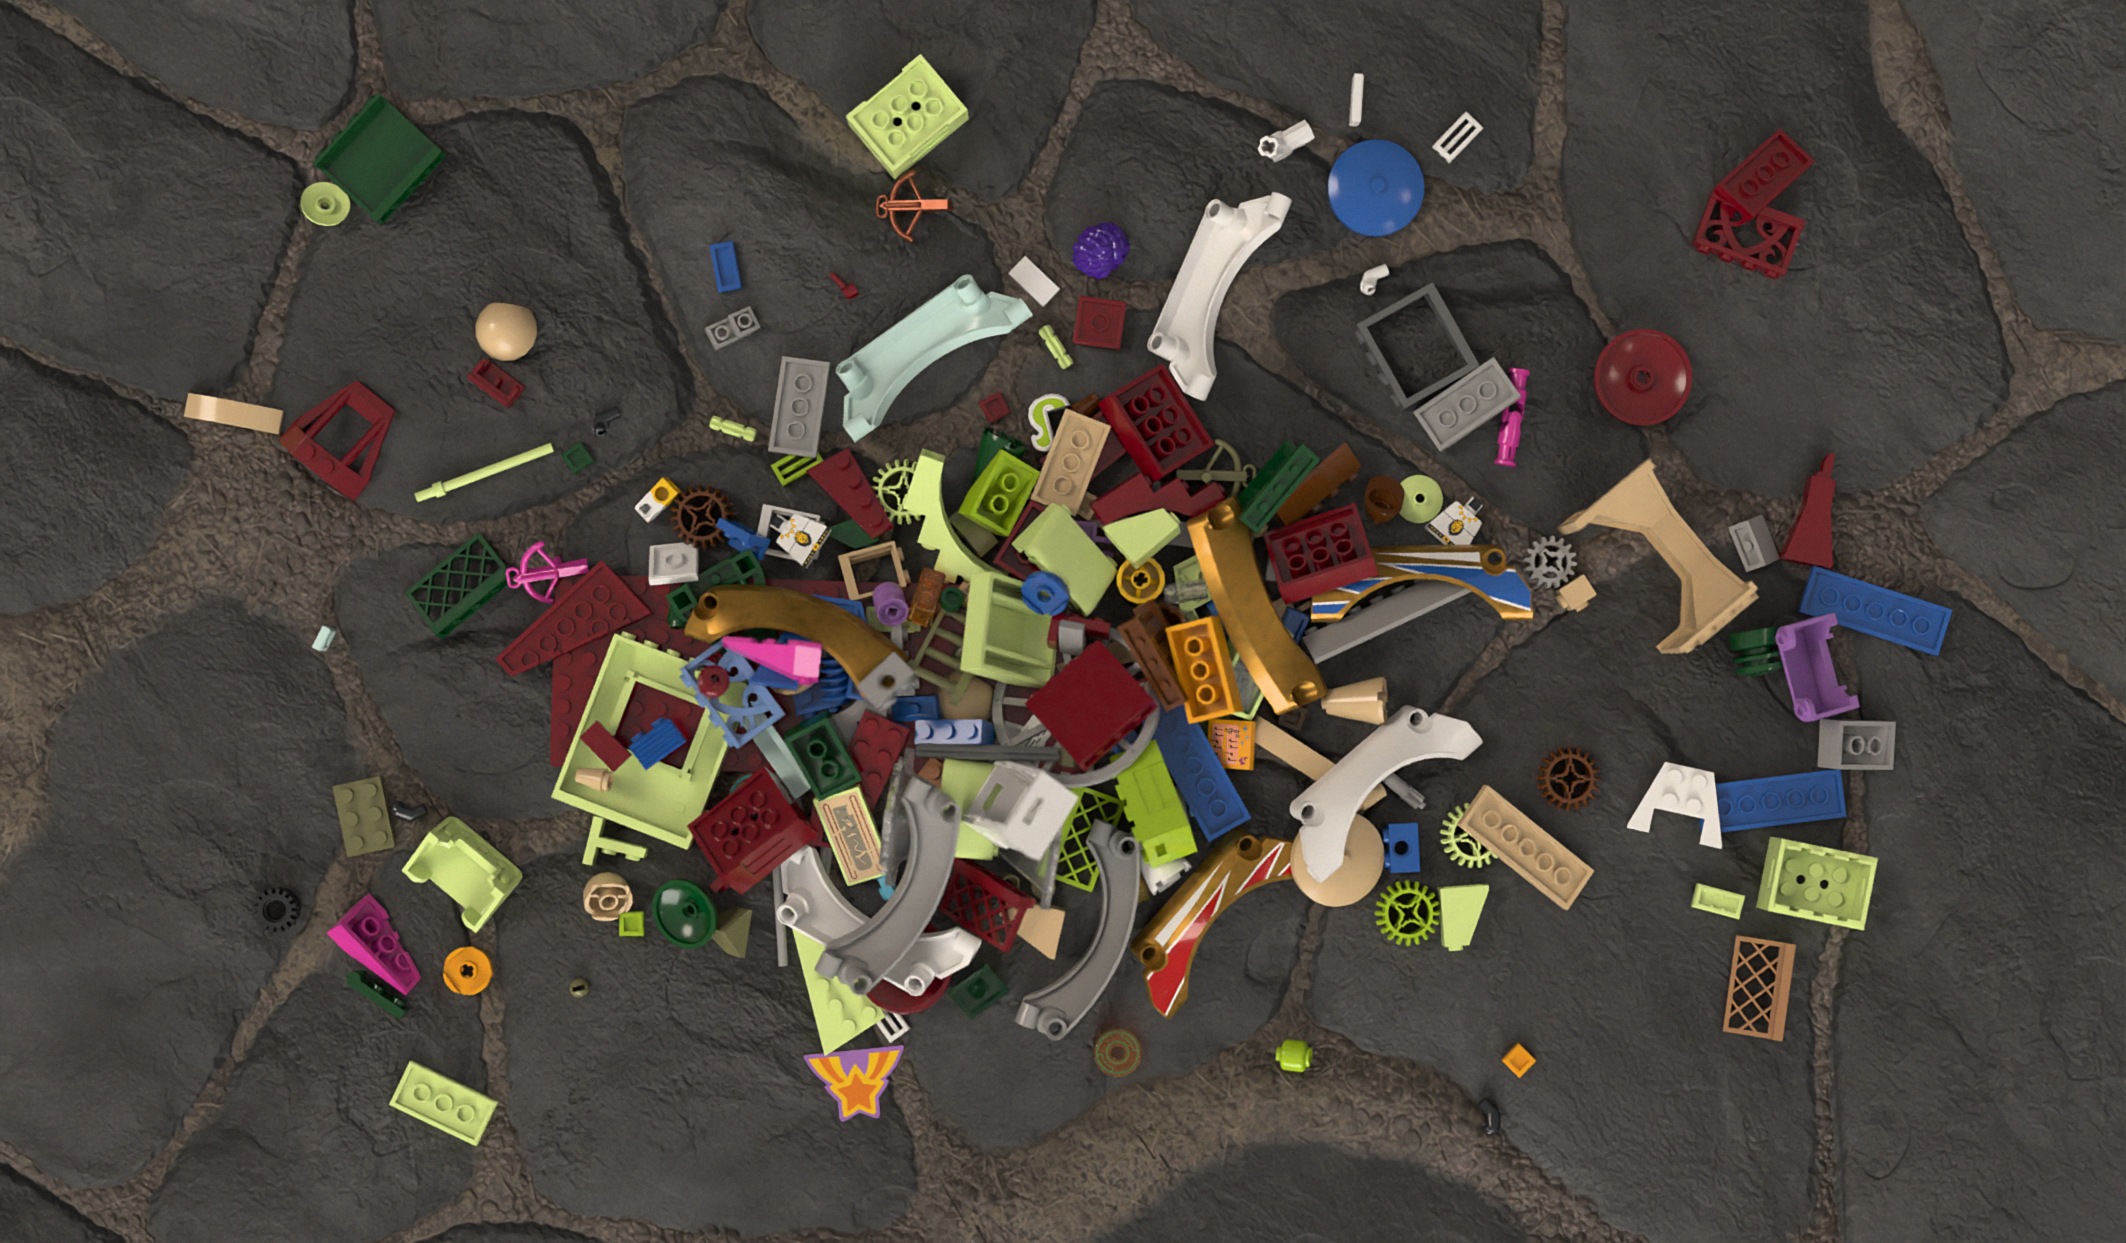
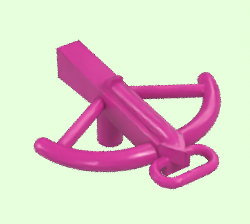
(554, 570)

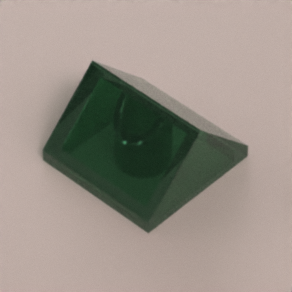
(978, 990)

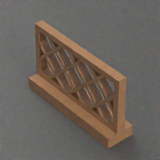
(1780, 991)

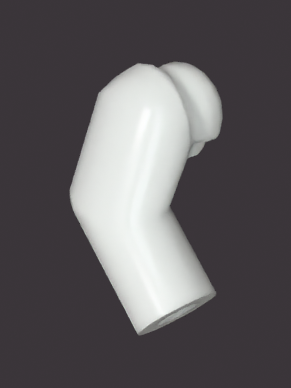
(1370, 279)

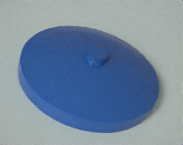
(1375, 188)

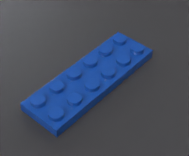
(1875, 610)
(1198, 773)
(1779, 800)

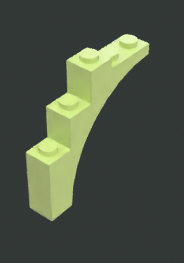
(937, 533)

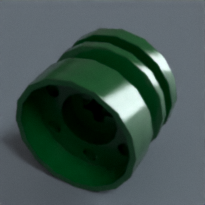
(1756, 651)

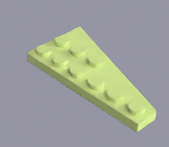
(836, 1008)

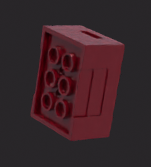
(760, 843)

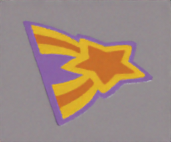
(856, 1077)

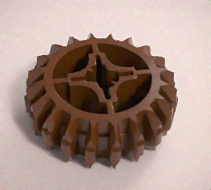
(696, 526)
(1589, 778)

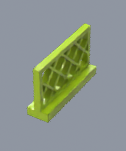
(1067, 825)

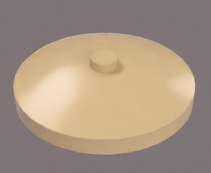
(1358, 873)

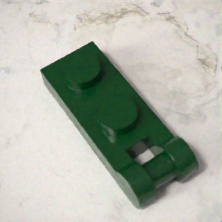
(377, 994)

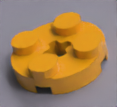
(471, 957)

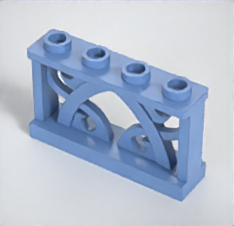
(764, 703)

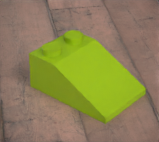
(1000, 494)

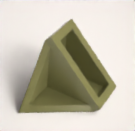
(733, 930)

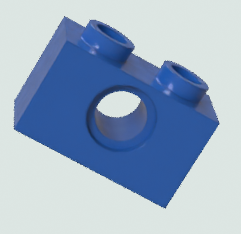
(1409, 860)

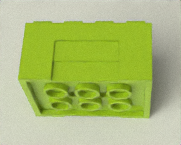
(1154, 808)

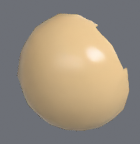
(506, 331)
(975, 703)

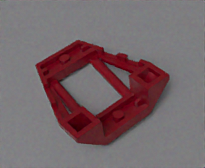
(322, 462)

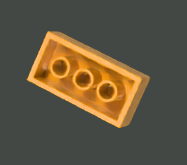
(1204, 669)

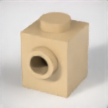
(1575, 594)

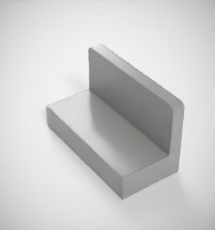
(1754, 543)

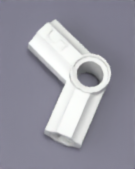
(1283, 143)

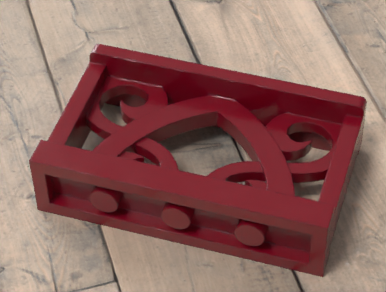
(1780, 224)

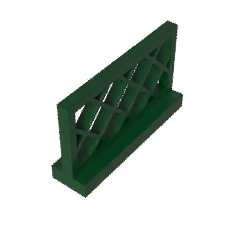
(468, 604)

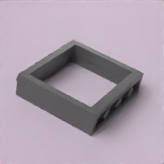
(1448, 324)

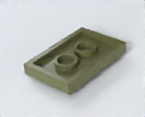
(364, 816)

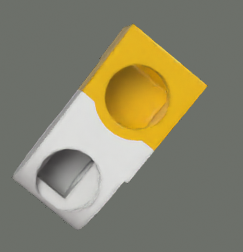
(657, 499)

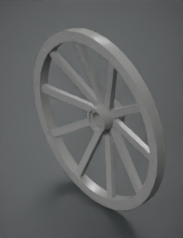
(1091, 777)

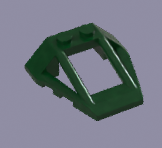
(732, 569)

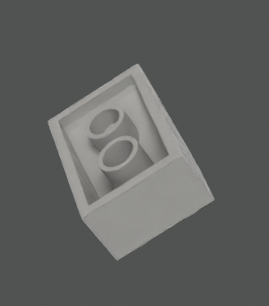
(1856, 744)

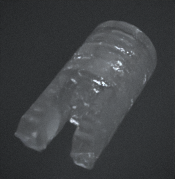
(1185, 591)

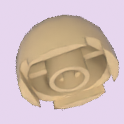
(607, 896)

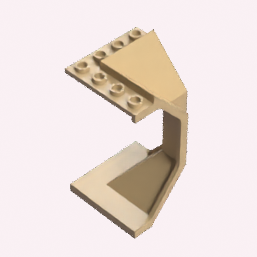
(1708, 588)

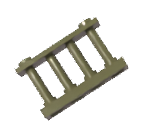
(955, 688)

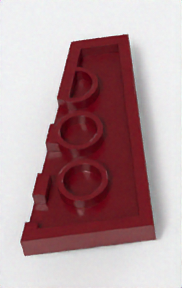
(851, 491)

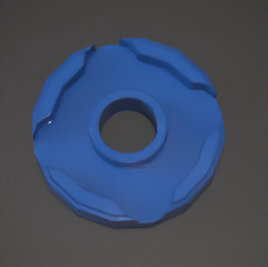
(1047, 582)

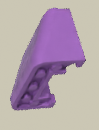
(1811, 669)

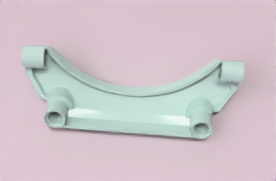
(899, 354)

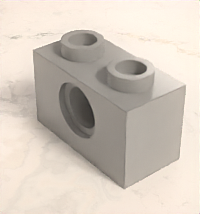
(891, 668)

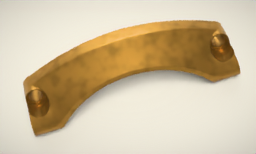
(1239, 594)
(841, 633)

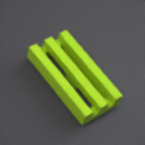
(780, 474)

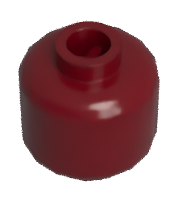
(705, 684)

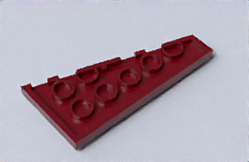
(584, 613)

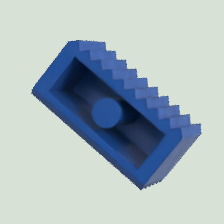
(657, 743)

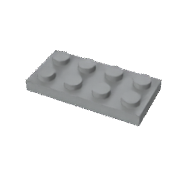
(1467, 404)
(799, 407)

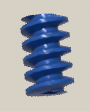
(836, 680)

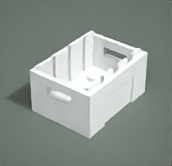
(1025, 810)

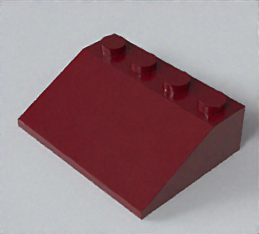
(1156, 423)
(1320, 554)

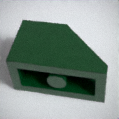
(852, 535)

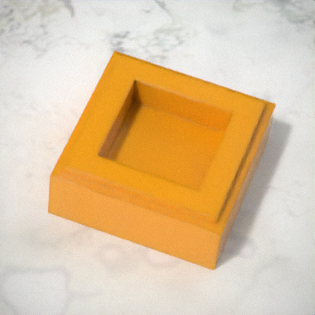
(1518, 1060)

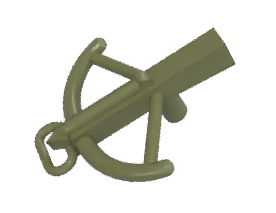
(1220, 475)

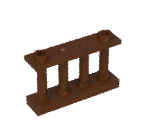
(1151, 649)

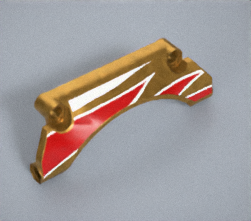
(1183, 921)

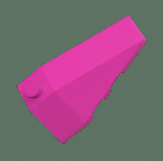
(795, 660)
(371, 941)

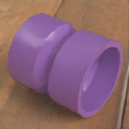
(890, 603)

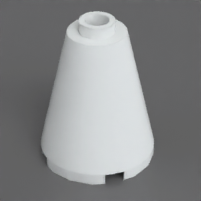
(1161, 876)

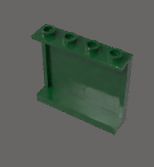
(379, 158)

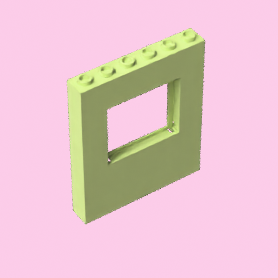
(642, 796)

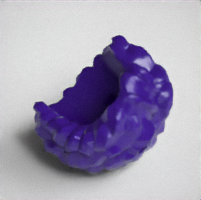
(1100, 249)

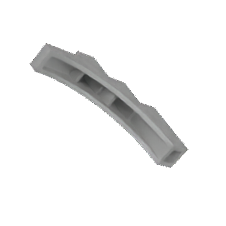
(850, 716)

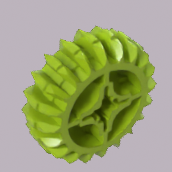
(1400, 921)

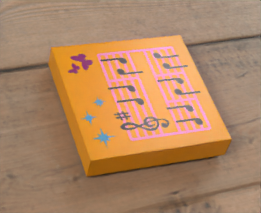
(1233, 742)

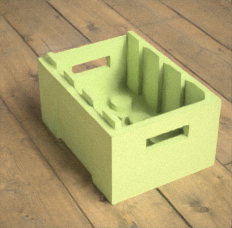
(920, 130)
(1848, 879)

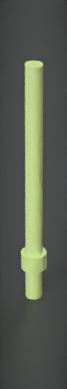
(439, 489)

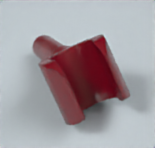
(849, 291)

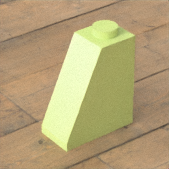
(1143, 535)
(1460, 912)

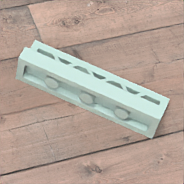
(779, 756)

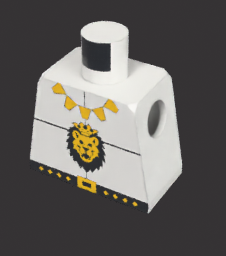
(1456, 523)
(800, 537)

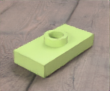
(1717, 901)

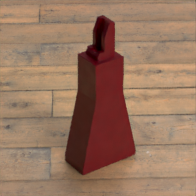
(1811, 532)

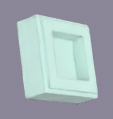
(324, 638)

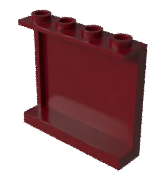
(1091, 705)

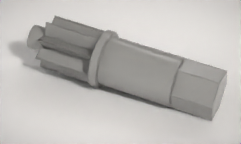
(1405, 791)

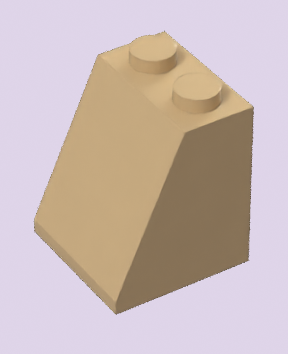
(1041, 927)

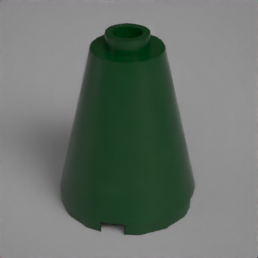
(990, 446)

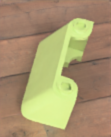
(1064, 549)
(962, 782)
(465, 870)

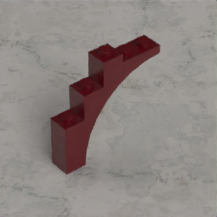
(1136, 495)

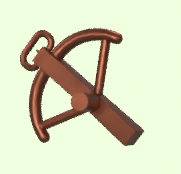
(892, 206)

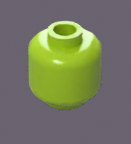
(1294, 1055)

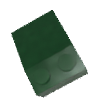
(822, 755)

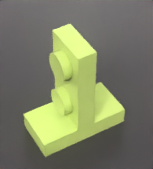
(609, 845)

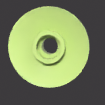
(326, 195)
(1432, 503)

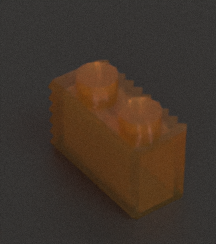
(926, 597)

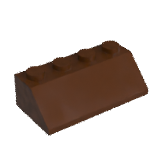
(1318, 484)

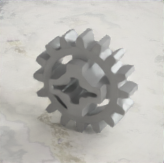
(1557, 570)

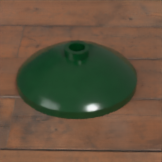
(677, 918)

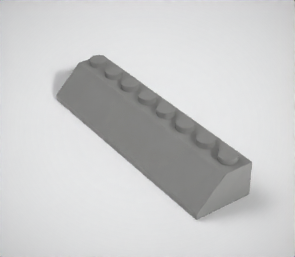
(1379, 617)

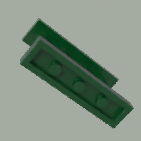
(1275, 484)

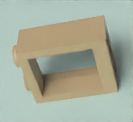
(848, 559)

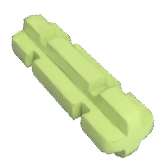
(1055, 347)
(733, 428)

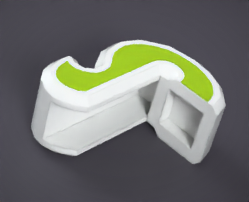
(1040, 421)

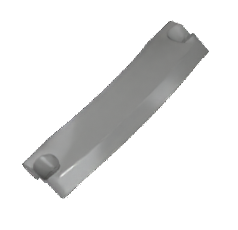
(884, 939)
(1081, 986)

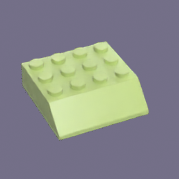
(1004, 635)

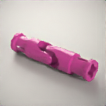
(1510, 429)

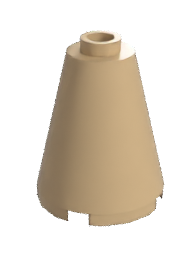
(1359, 701)

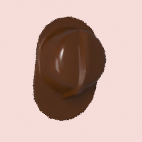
(1383, 498)

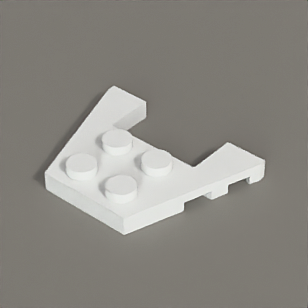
(1683, 792)

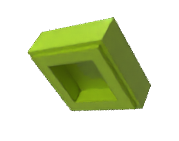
(632, 923)

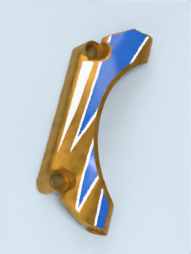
(1458, 564)

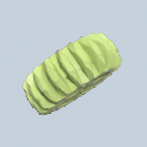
(900, 513)
(1453, 839)

